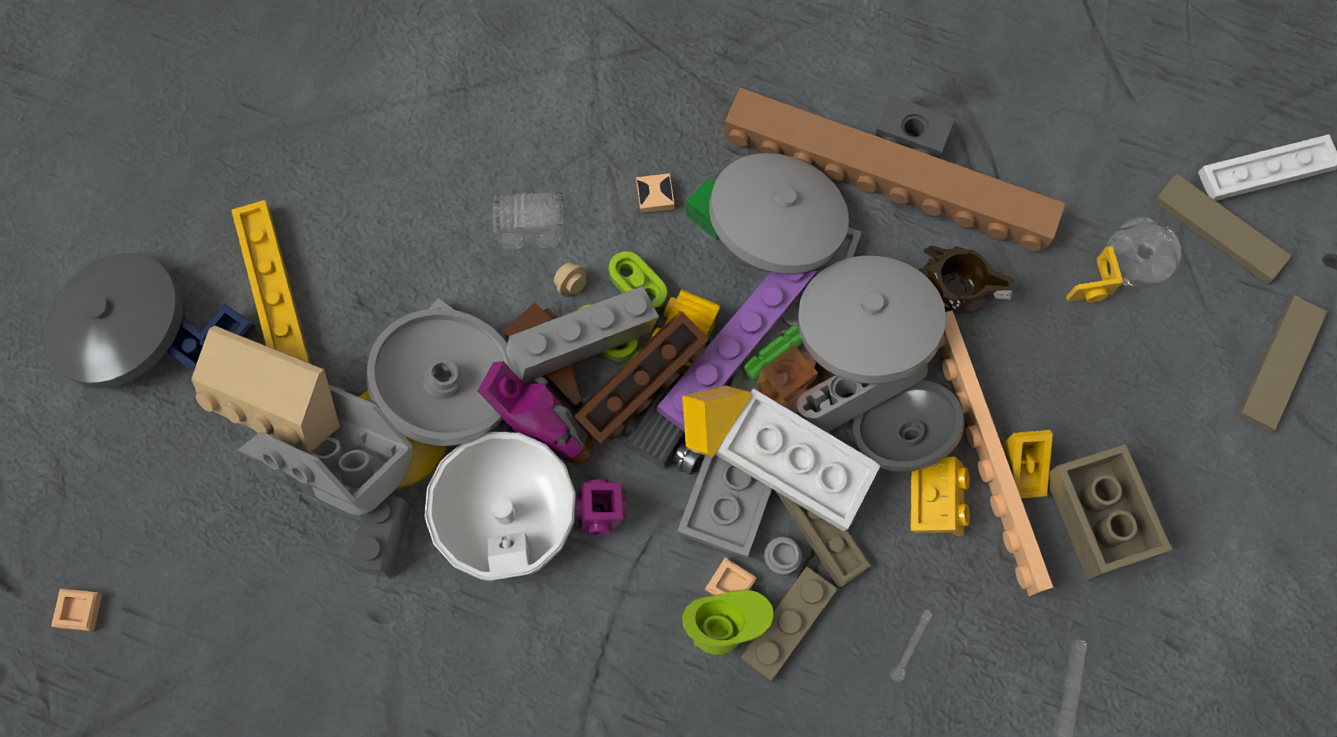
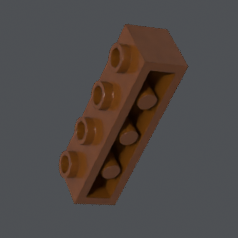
(641, 376)

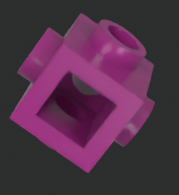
(606, 497)

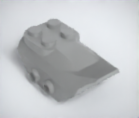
(353, 465)

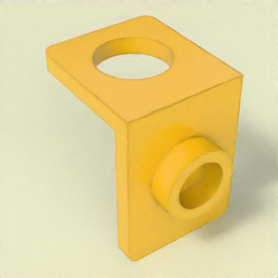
(1101, 289)

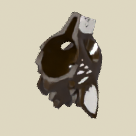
(960, 281)

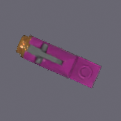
(536, 413)

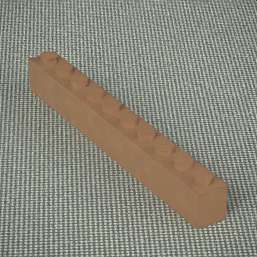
(895, 171)

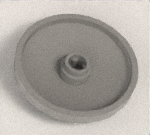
(778, 213)
(871, 319)
(429, 374)

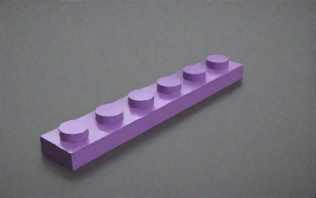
(736, 340)

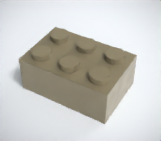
(1107, 511)

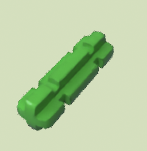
(772, 351)

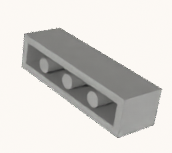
(581, 334)

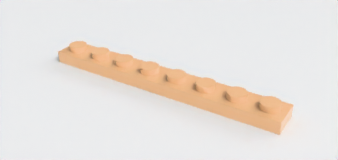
(993, 463)

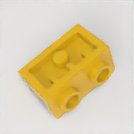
(939, 498)

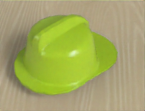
(726, 620)

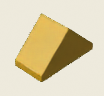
(711, 416)
(1029, 461)

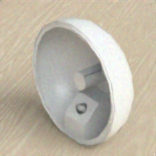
(500, 506)

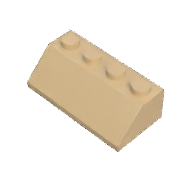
(264, 390)

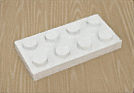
(798, 460)

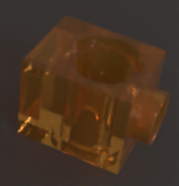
(792, 363)

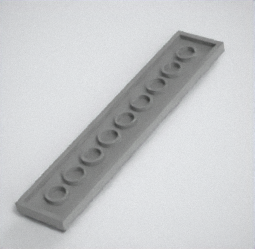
(725, 500)

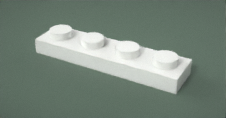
(1269, 168)

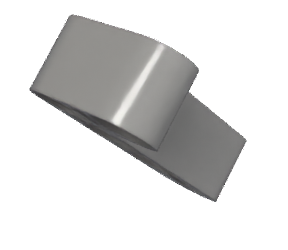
(844, 409)

